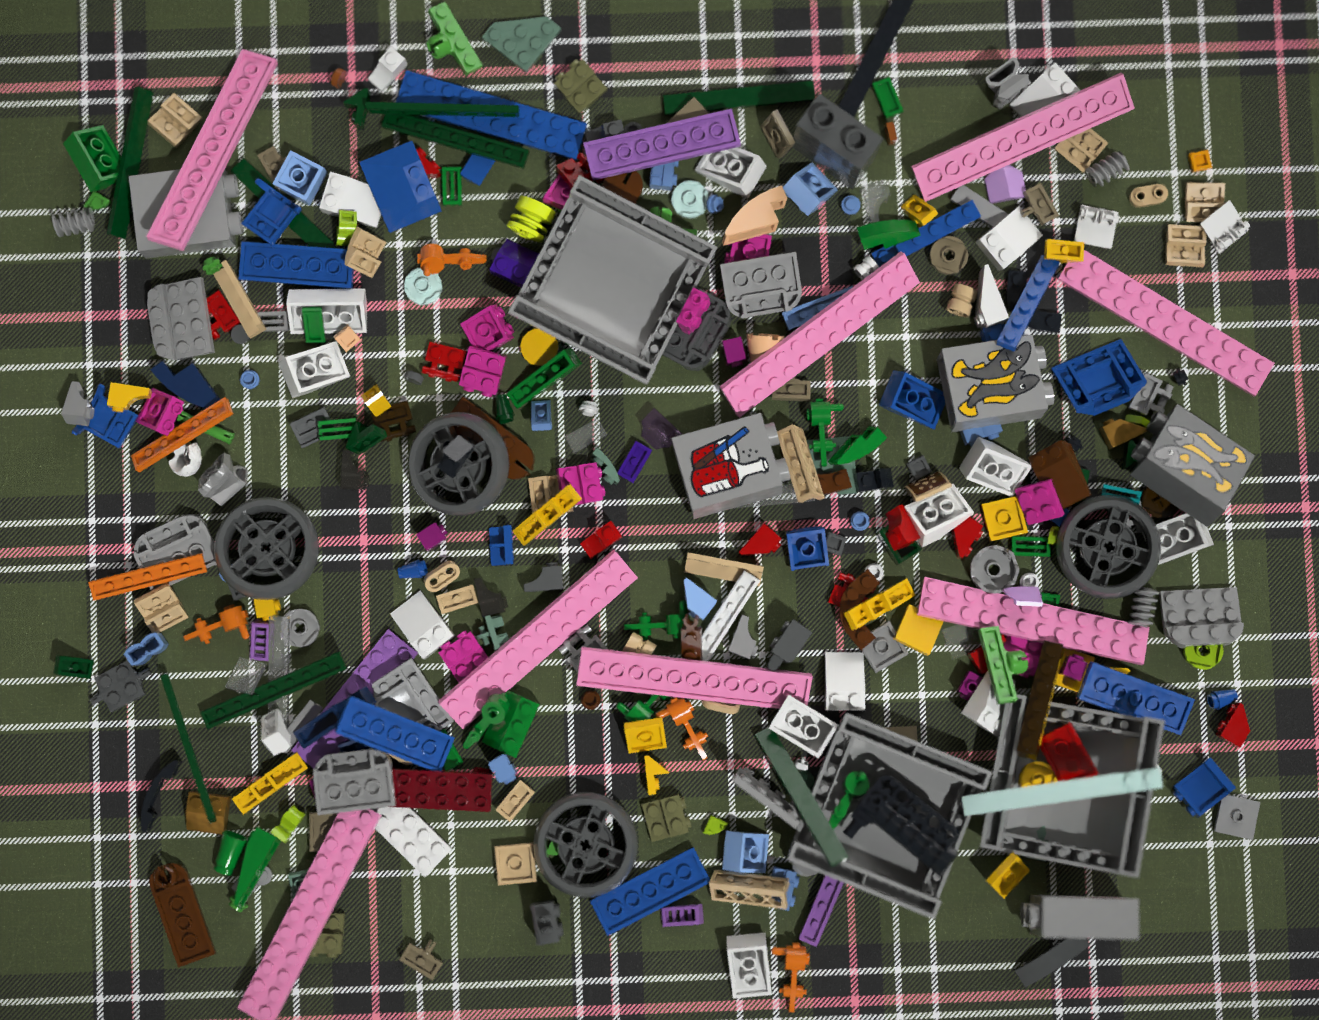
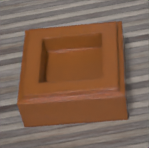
(890, 133)

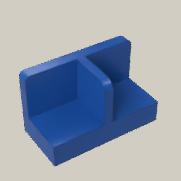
(501, 545)

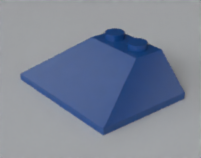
(400, 186)
(1100, 378)

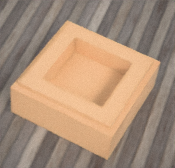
(347, 338)

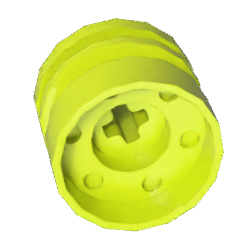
(532, 216)

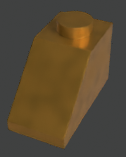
(1119, 431)

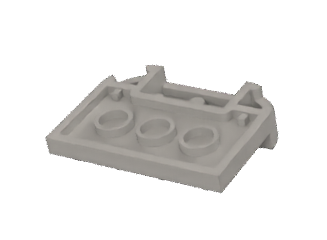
(761, 284)
(180, 319)
(175, 540)
(1201, 616)
(353, 781)
(761, 792)

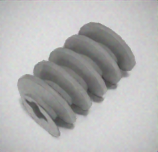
(1107, 167)
(74, 223)
(1143, 607)

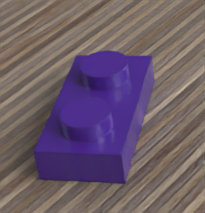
(634, 462)

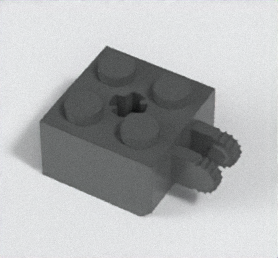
(788, 644)
(546, 922)

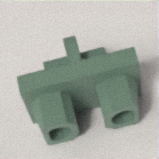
(492, 623)

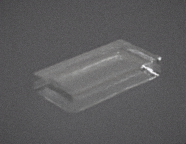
(586, 436)

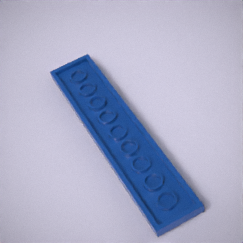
(532, 129)

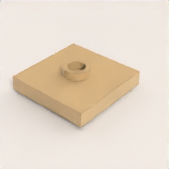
(515, 863)

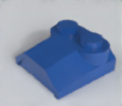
(807, 547)

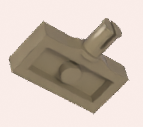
(272, 162)
(1039, 205)
(793, 391)
(422, 959)

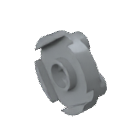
(311, 627)

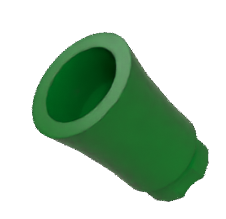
(229, 852)

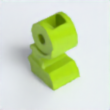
(346, 226)
(288, 824)

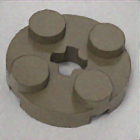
(939, 261)

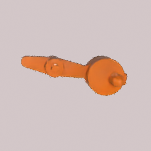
(433, 259)
(231, 619)
(681, 713)
(795, 960)

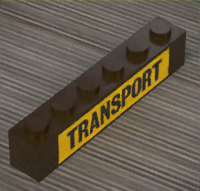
(1040, 700)

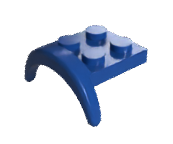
(270, 214)
(107, 424)

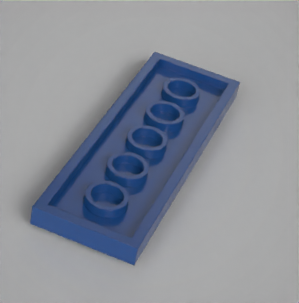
(295, 265)
(1134, 697)
(394, 734)
(650, 891)

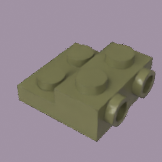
(580, 85)
(666, 817)
(331, 938)

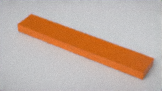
(182, 434)
(147, 576)

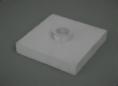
(883, 649)
(1237, 817)

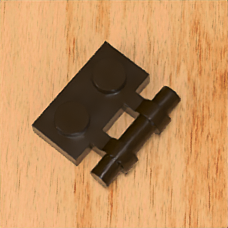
(394, 415)

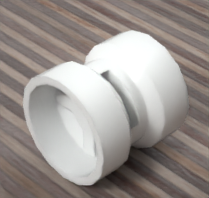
(866, 267)

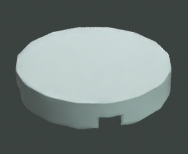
(690, 199)
(422, 288)

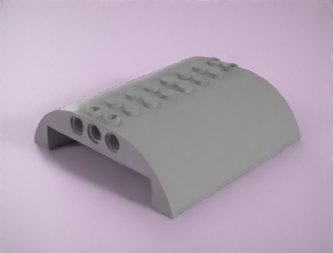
(612, 280)
(1088, 832)
(875, 859)

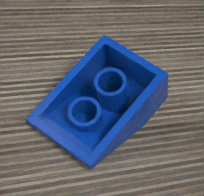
(913, 399)

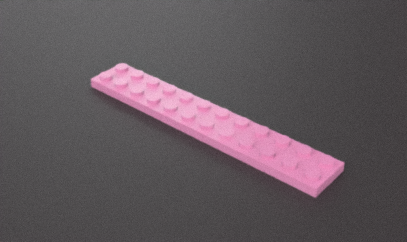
(1023, 137)
(212, 150)
(1167, 322)
(819, 334)
(1035, 623)
(538, 638)
(691, 678)
(308, 913)

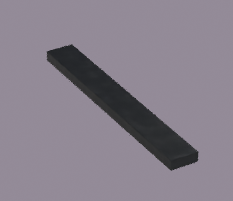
(874, 56)

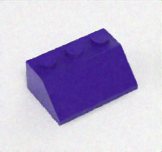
(513, 263)

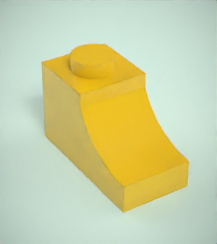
(123, 396)

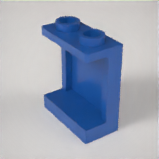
(1203, 788)

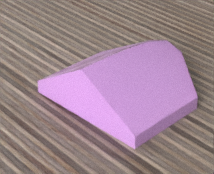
(1005, 184)
(1024, 595)

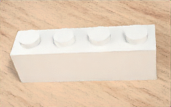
(339, 308)

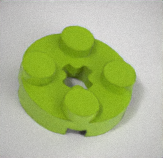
(1204, 662)

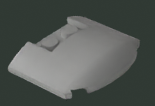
(410, 696)

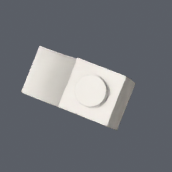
(388, 68)
(274, 732)

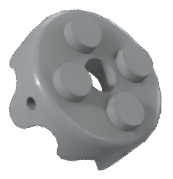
(1007, 567)

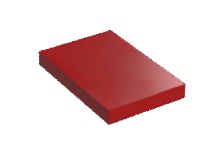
(1067, 754)

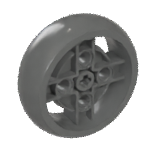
(473, 496)
(239, 572)
(1097, 581)
(550, 829)

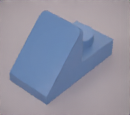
(541, 415)

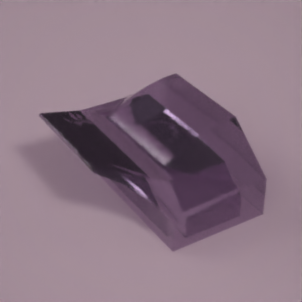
(658, 430)

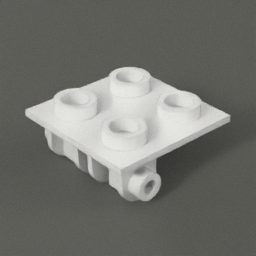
(1096, 226)
(1224, 226)

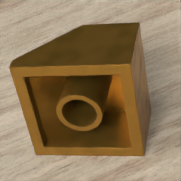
(196, 816)

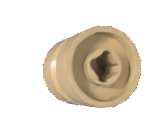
(961, 301)
(637, 645)

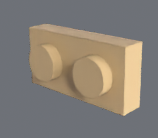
(457, 599)
(515, 800)

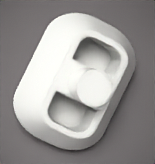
(801, 764)

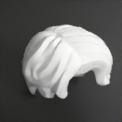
(186, 459)

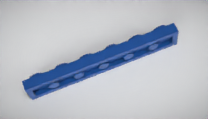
(931, 232)
(1027, 303)

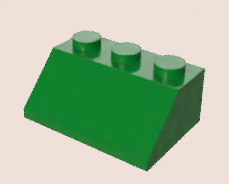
(94, 157)
(511, 732)

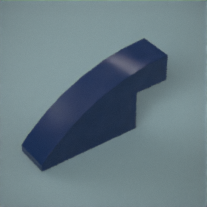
(187, 384)
(327, 721)

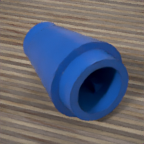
(415, 569)
(1221, 698)

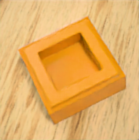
(1200, 161)

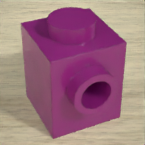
(734, 352)
(432, 536)
(1073, 667)
(969, 685)

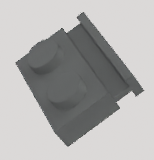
(306, 427)

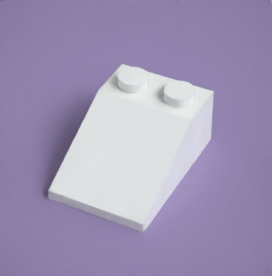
(1045, 90)
(733, 170)
(350, 195)
(1008, 239)
(989, 304)
(314, 369)
(994, 467)
(938, 514)
(1181, 537)
(422, 625)
(844, 681)
(983, 707)
(803, 726)
(749, 965)

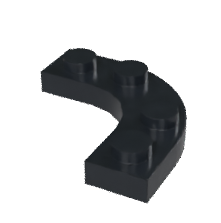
(1041, 320)

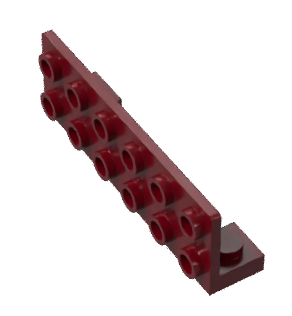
(443, 789)

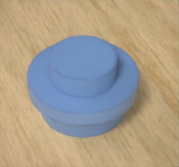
(714, 204)
(850, 205)
(249, 379)
(859, 521)

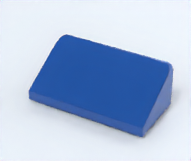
(476, 169)

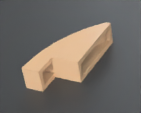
(756, 216)

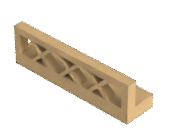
(239, 300)
(800, 463)
(720, 568)
(748, 885)

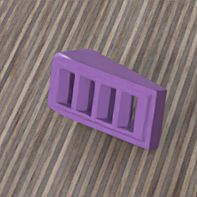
(254, 631)
(698, 915)

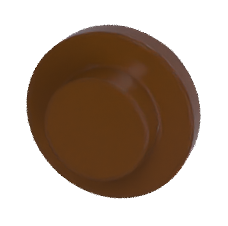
(590, 700)

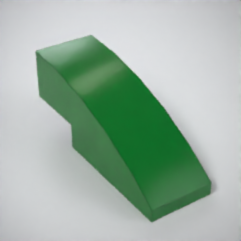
(887, 233)
(858, 446)

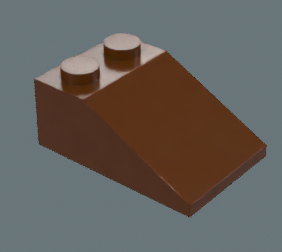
(1062, 467)

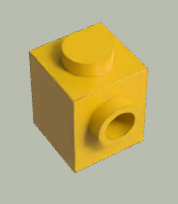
(267, 608)

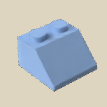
(300, 177)
(809, 189)
(697, 600)
(745, 852)

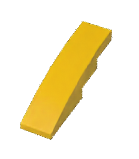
(547, 515)
(879, 604)
(269, 783)

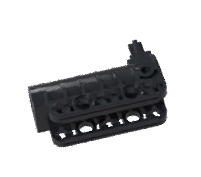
(905, 825)

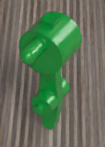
(820, 415)
(673, 623)
(640, 710)
(493, 712)
(853, 787)

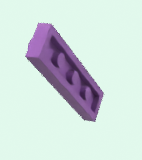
(820, 910)

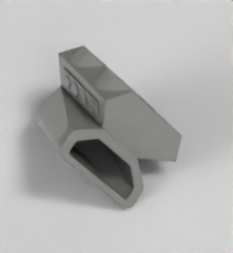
(1006, 83)
(222, 480)

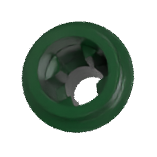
(504, 411)

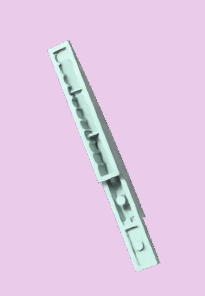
(1062, 791)

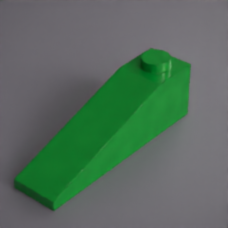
(544, 377)
(258, 854)

